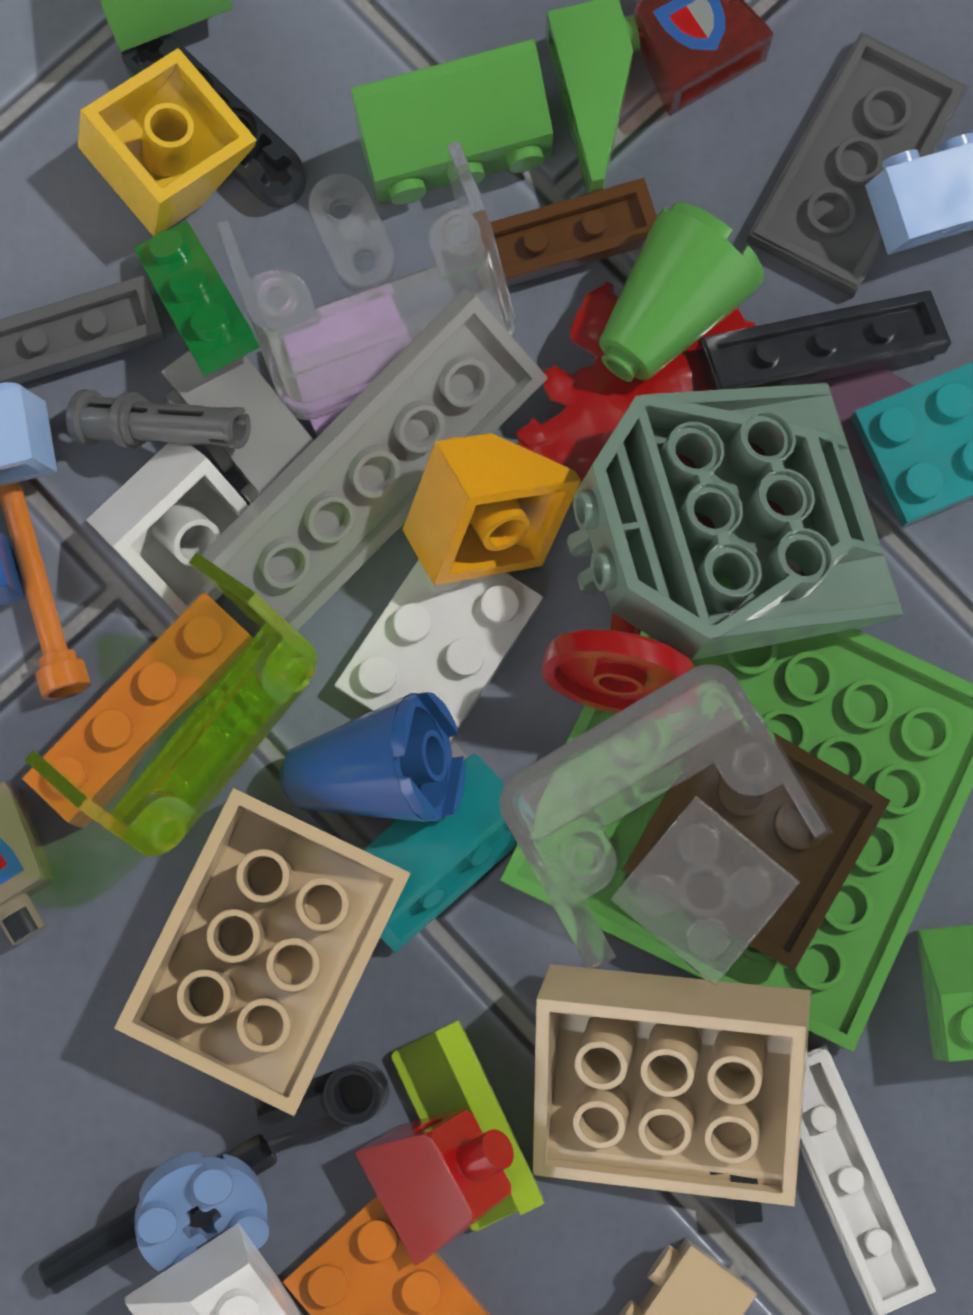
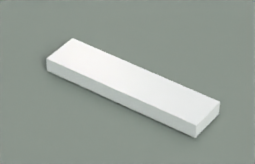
(857, 1192)

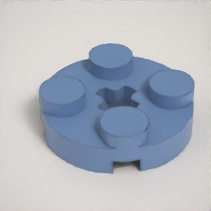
(192, 1182)

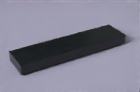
(825, 344)

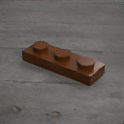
(574, 231)

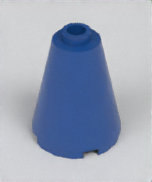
(381, 764)

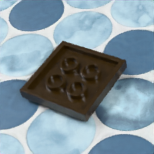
(783, 834)

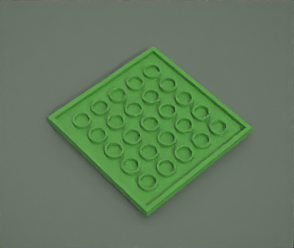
(881, 723)

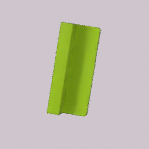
(447, 1076)

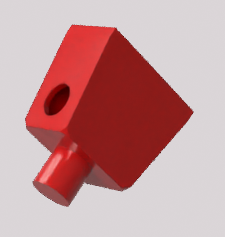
(437, 1177)

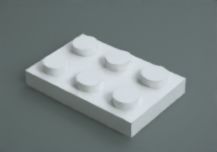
(440, 641)

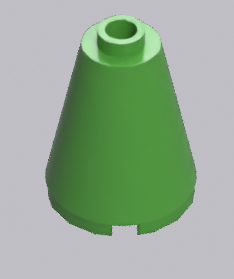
(676, 291)

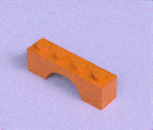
(142, 704)

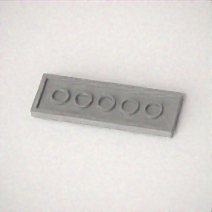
(366, 466)

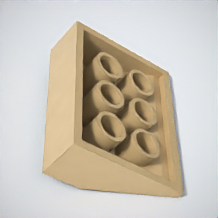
(262, 951)
(668, 1082)

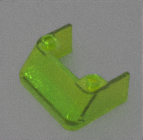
(212, 739)

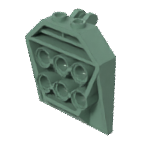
(661, 560)

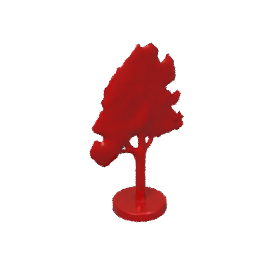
(618, 664)

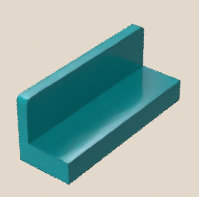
(444, 854)

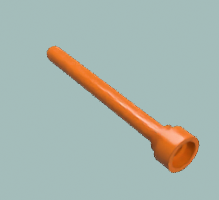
(59, 670)

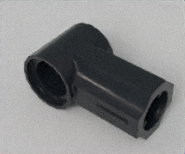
(322, 1108)

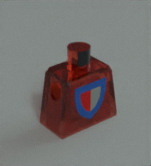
(698, 46)

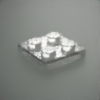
(705, 891)

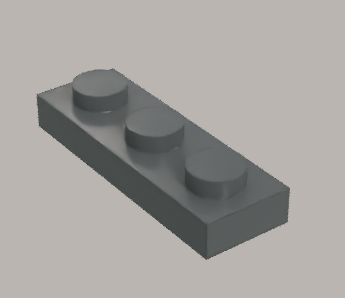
(78, 330)

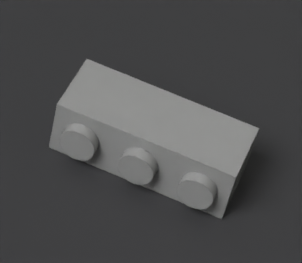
(275, 432)

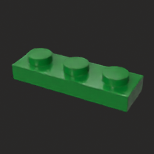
(196, 298)

